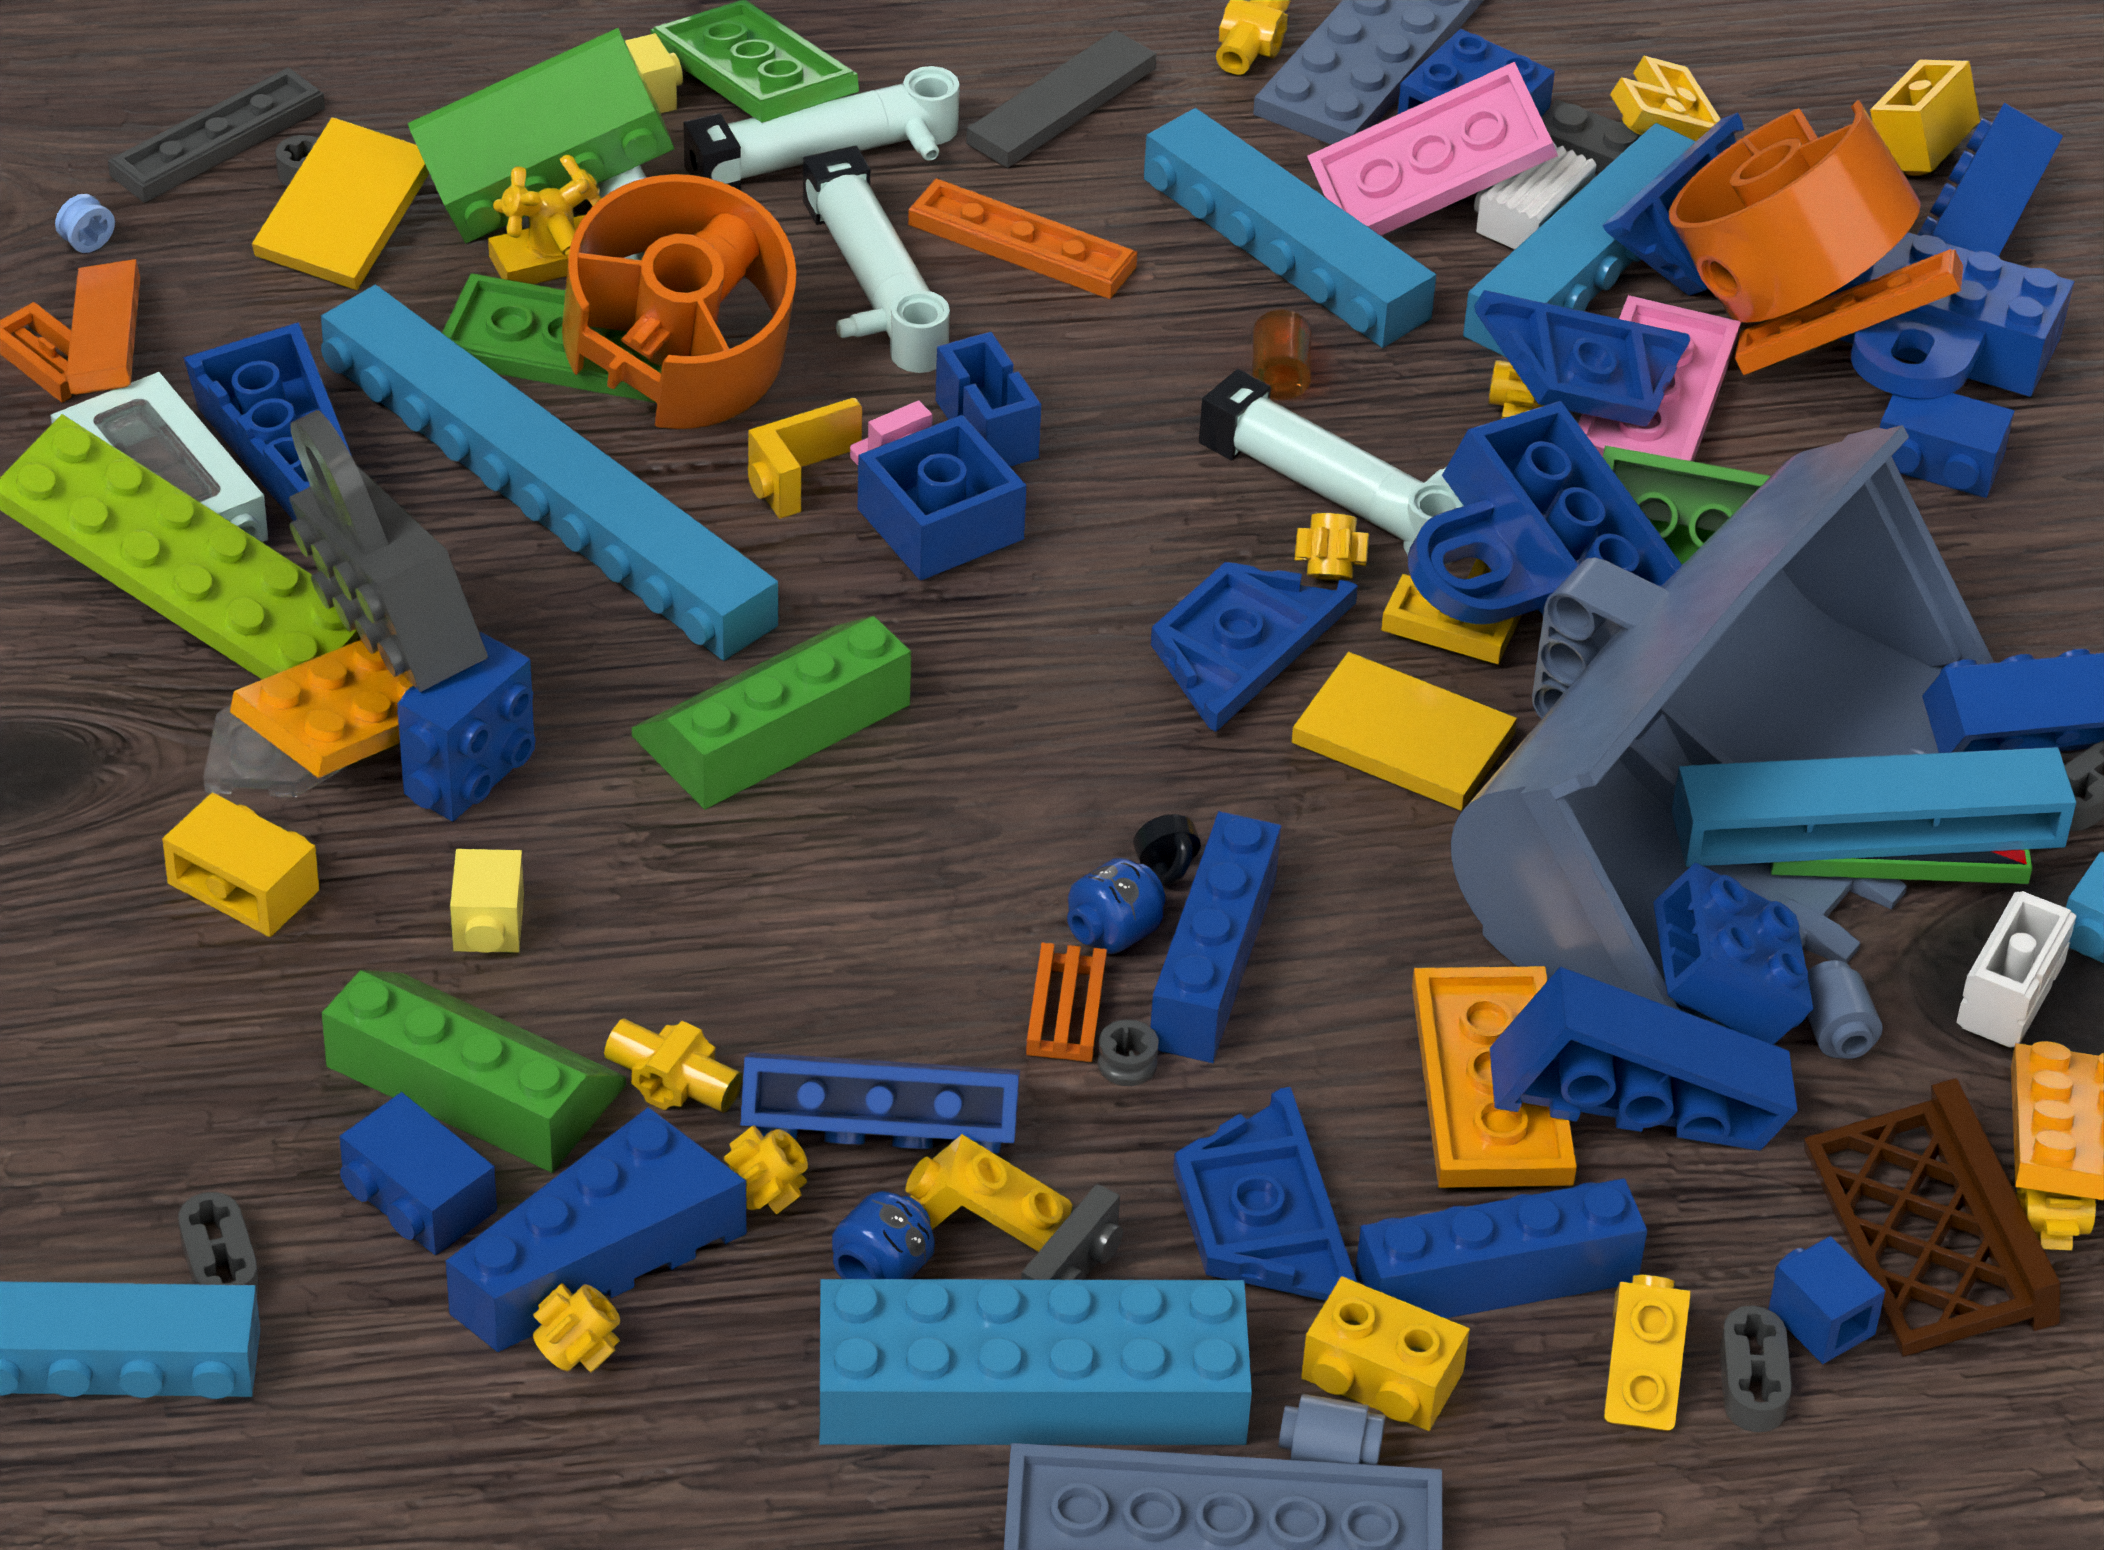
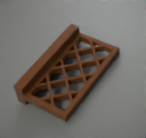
(1991, 1214)

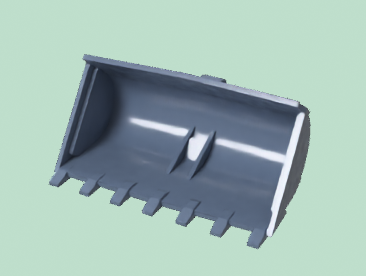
(1774, 642)

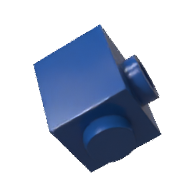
(1826, 1299)

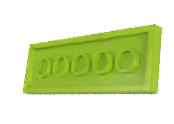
(169, 551)

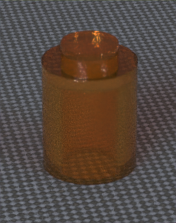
(1282, 353)

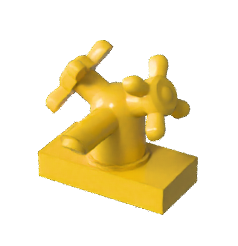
(543, 248)

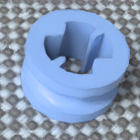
(85, 223)

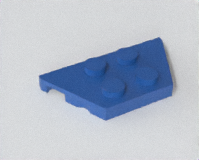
(1644, 220)
(1583, 357)
(1242, 634)
(1262, 1204)

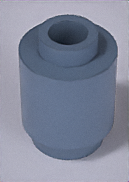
(1842, 1012)
(1332, 1431)

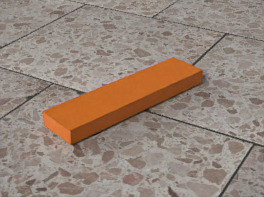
(1022, 238)
(1849, 311)
(103, 327)

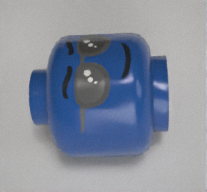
(1115, 905)
(883, 1238)

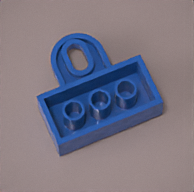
(1990, 331)
(1532, 512)

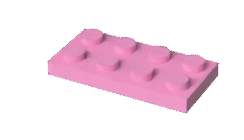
(1436, 152)
(1690, 396)

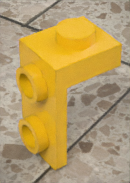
(786, 445)
(990, 1188)
(1646, 1353)

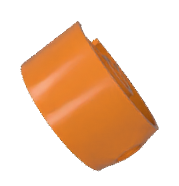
(1793, 214)
(697, 250)

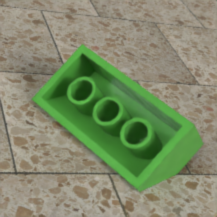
(573, 104)
(1681, 496)
(780, 710)
(466, 1066)

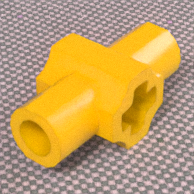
(1249, 31)
(673, 1065)

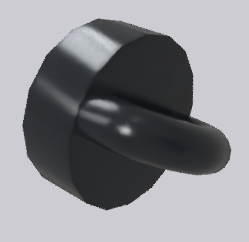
(1167, 846)

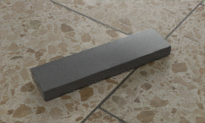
(1061, 98)
(216, 134)

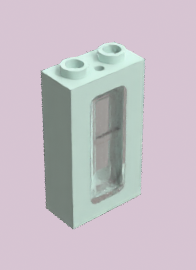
(168, 438)

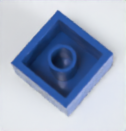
(941, 497)

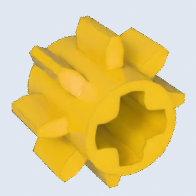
(1510, 391)
(1331, 546)
(770, 1167)
(2057, 1216)
(576, 1327)

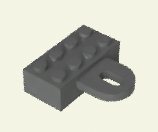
(379, 564)

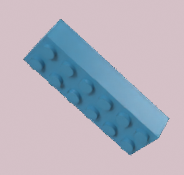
(1033, 1362)

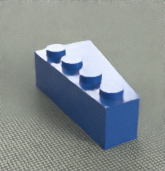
(254, 394)
(1642, 1063)
(603, 1221)

